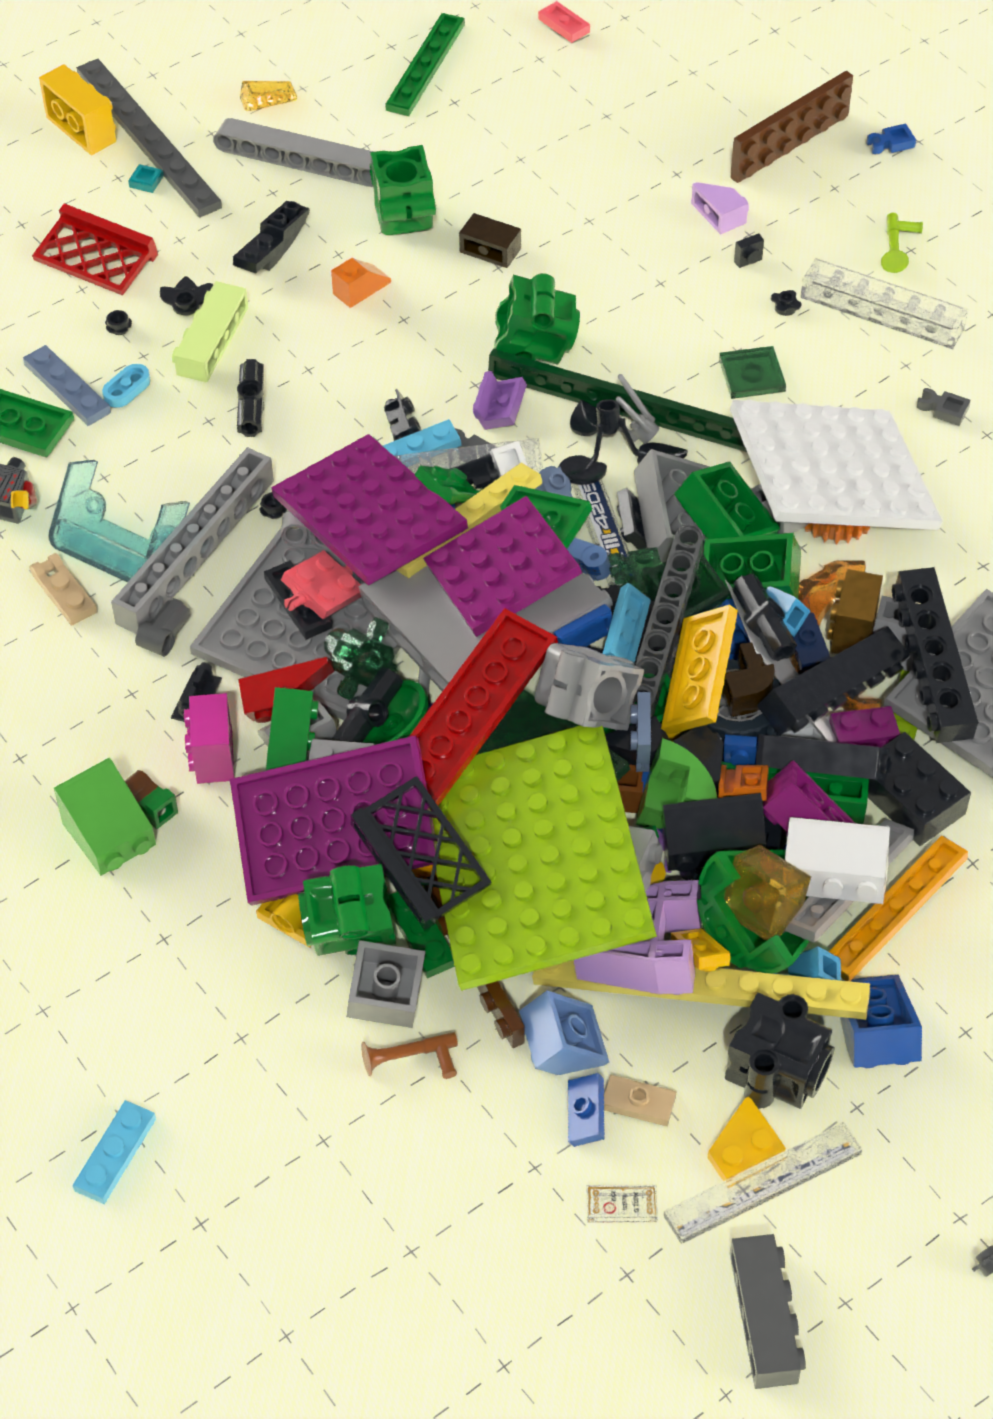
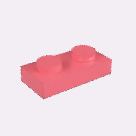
(564, 21)

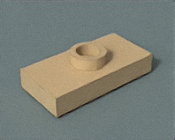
(639, 1100)

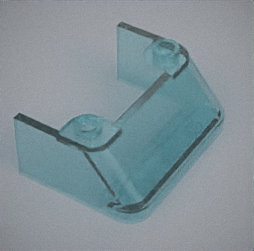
(85, 535)

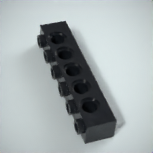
(924, 588)

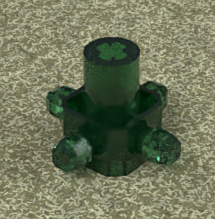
(359, 655)

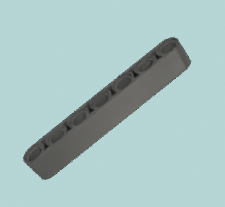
(669, 609)

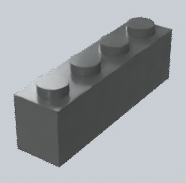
(766, 1312)

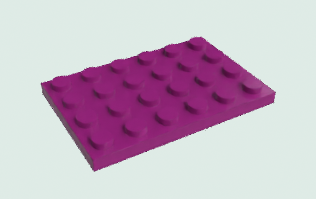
(369, 509)
(298, 816)

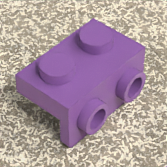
(498, 401)

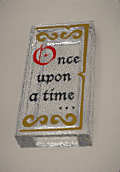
(621, 1203)

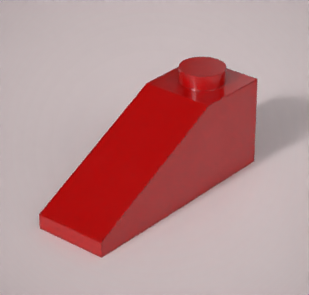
(259, 689)

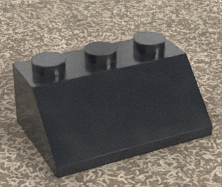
(703, 827)

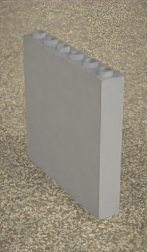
(436, 634)

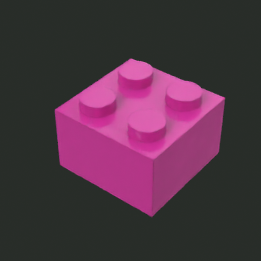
(209, 738)

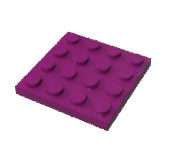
(502, 565)

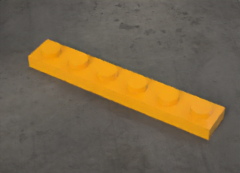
(899, 905)

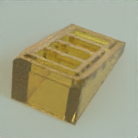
(264, 94)

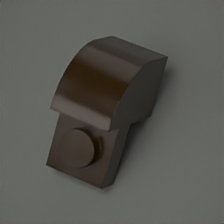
(750, 684)

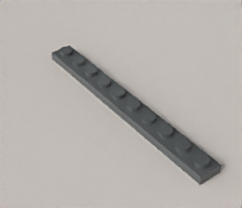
(151, 140)

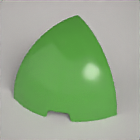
(672, 779)

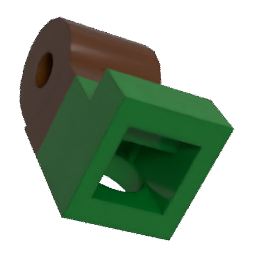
(152, 798)

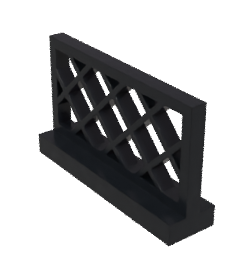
(395, 867)

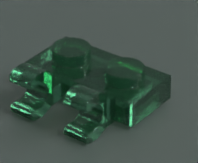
(636, 563)

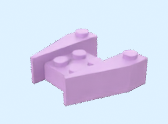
(653, 963)

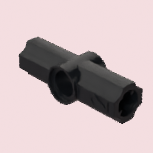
(250, 398)
(764, 617)
(370, 708)

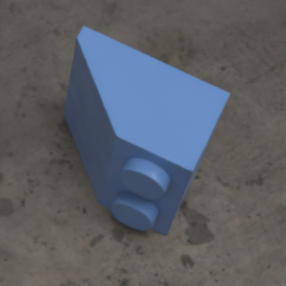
(563, 1034)

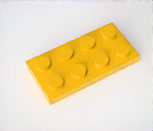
(699, 669)

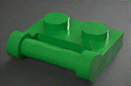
(447, 483)

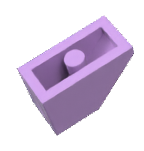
(720, 206)

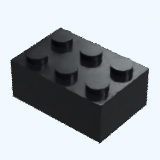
(918, 791)

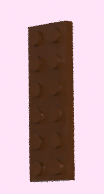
(791, 126)

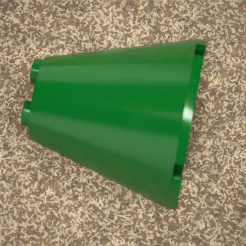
(722, 925)

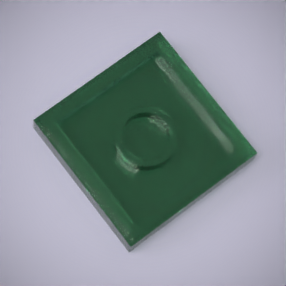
(752, 372)

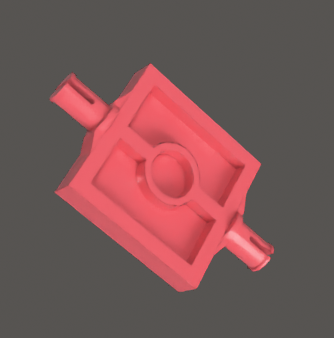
(321, 585)

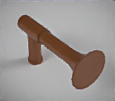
(440, 1044)

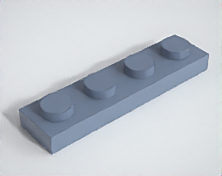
(67, 385)

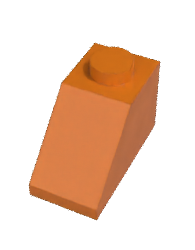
(356, 281)

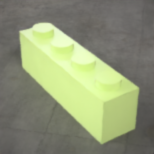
(210, 331)

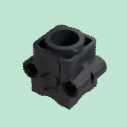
(780, 1052)

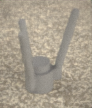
(643, 424)

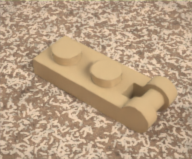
(63, 589)

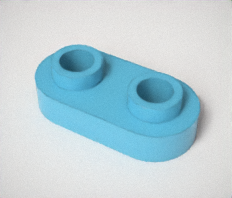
(126, 385)

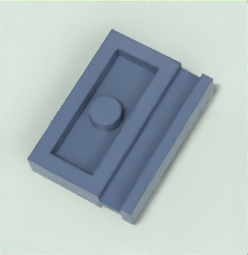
(641, 738)

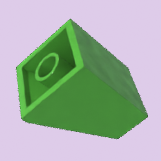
(104, 817)

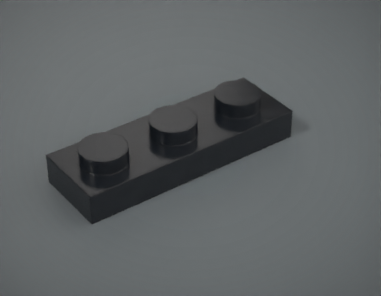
(303, 617)

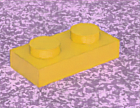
(706, 951)

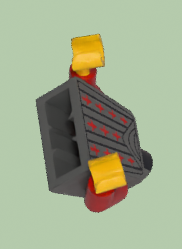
(15, 491)

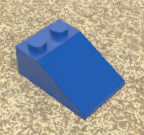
(891, 1028)

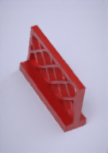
(109, 234)

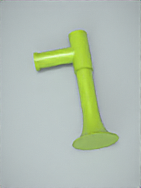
(896, 260)

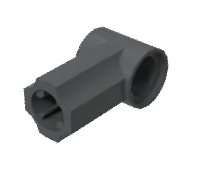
(160, 633)

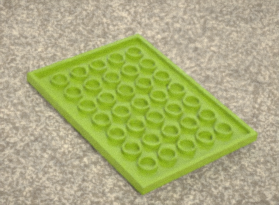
(558, 858)

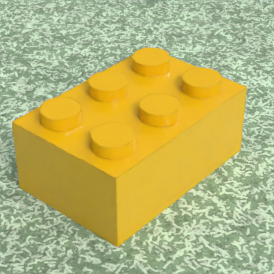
(78, 109)

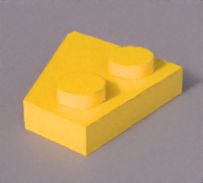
(744, 1142)

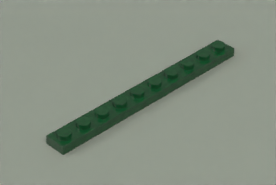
(578, 387)

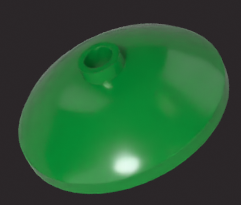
(403, 716)

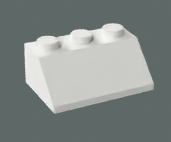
(841, 858)

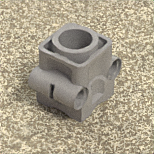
(588, 686)

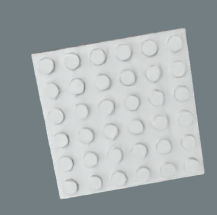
(834, 465)

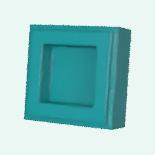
(145, 178)

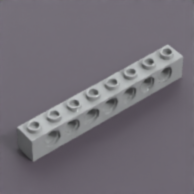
(193, 540)

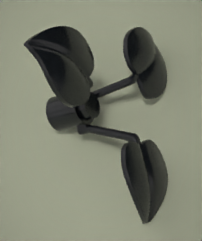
(603, 419)

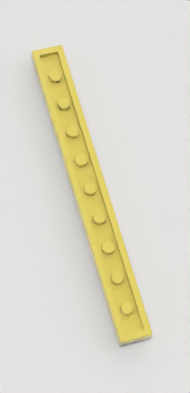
(737, 989)

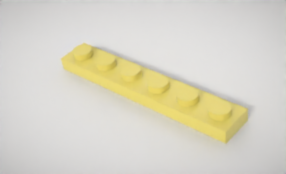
(483, 506)

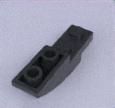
(274, 239)

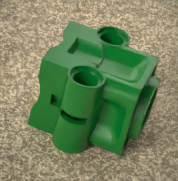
(402, 190)
(537, 319)
(346, 909)

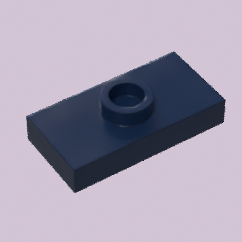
(810, 644)

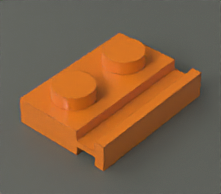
(744, 781)

